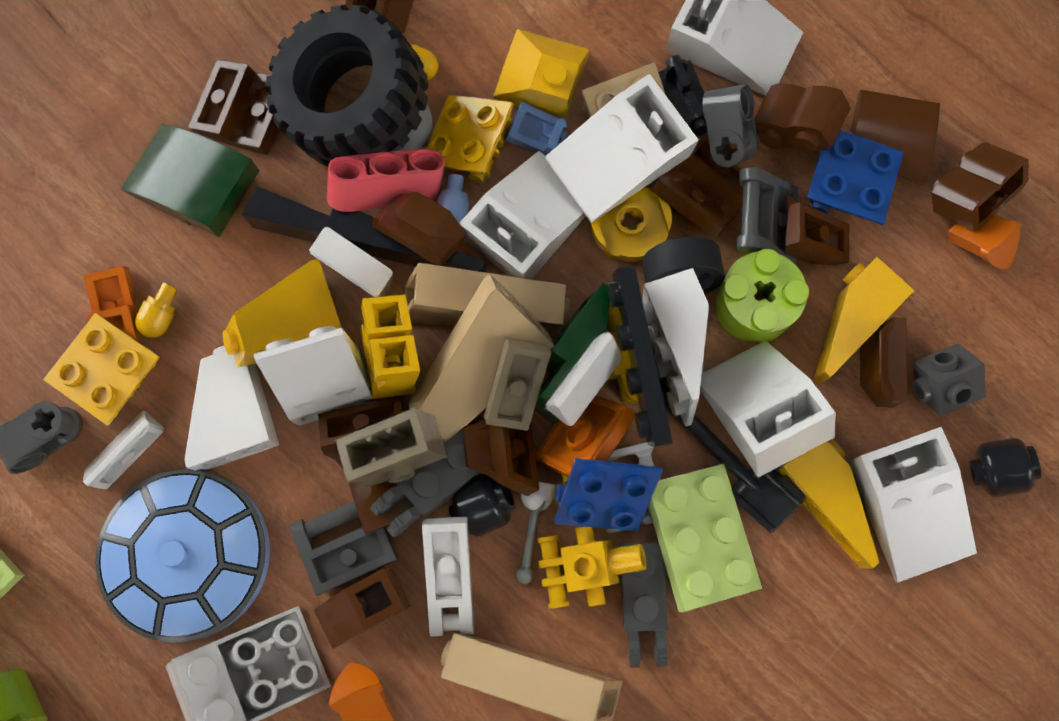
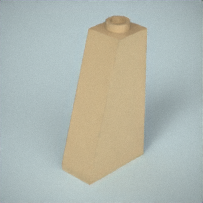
(442, 293)
(466, 366)
(530, 679)

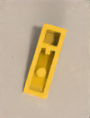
(858, 312)
(833, 499)

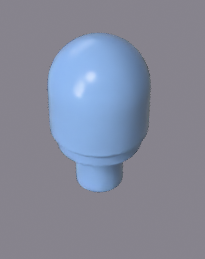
(453, 198)

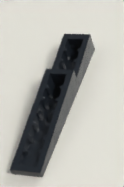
(285, 217)

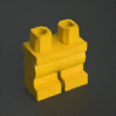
(389, 346)

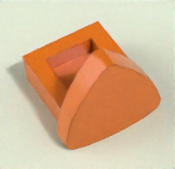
(993, 242)
(360, 696)

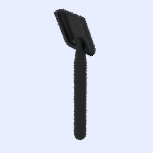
(766, 498)

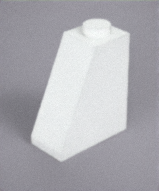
(227, 414)

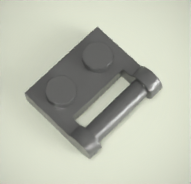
(772, 211)
(343, 557)

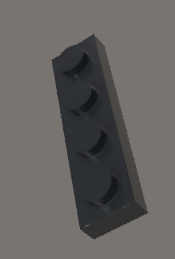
(643, 375)

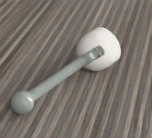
(535, 503)

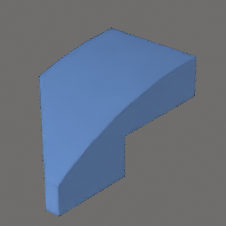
(536, 130)

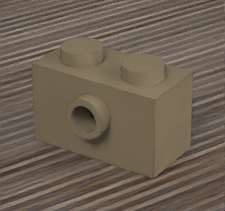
(391, 449)

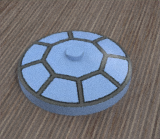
(182, 555)

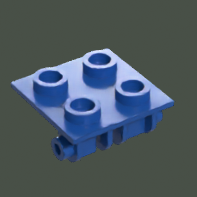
(855, 177)
(606, 494)

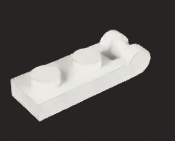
(448, 575)

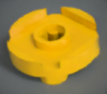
(631, 245)

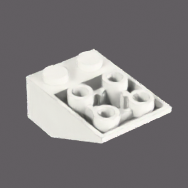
(735, 40)
(622, 148)
(523, 219)
(677, 329)
(316, 374)
(768, 407)
(916, 503)
(249, 672)

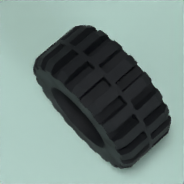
(318, 57)

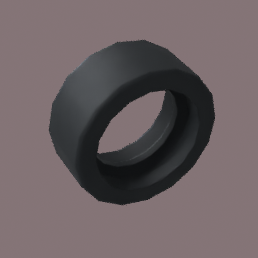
(684, 254)

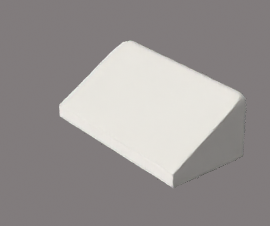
(352, 262)
(585, 379)
(122, 451)

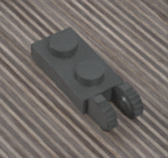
(428, 488)
(645, 605)

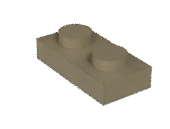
(517, 384)

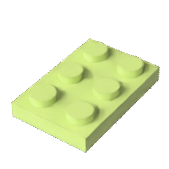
(702, 538)

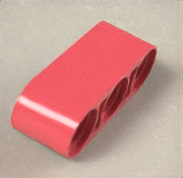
(377, 178)

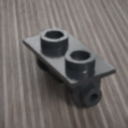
(684, 92)

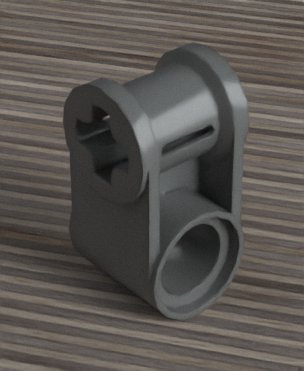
(730, 121)
(37, 435)

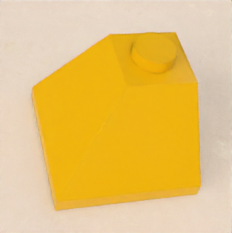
(541, 73)

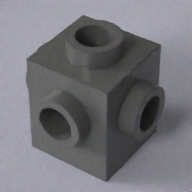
(949, 379)

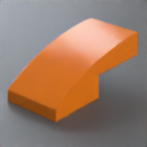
(113, 298)

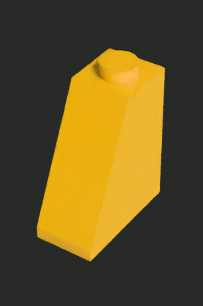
(280, 313)

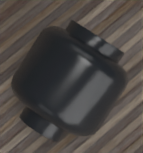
(1005, 467)
(484, 504)

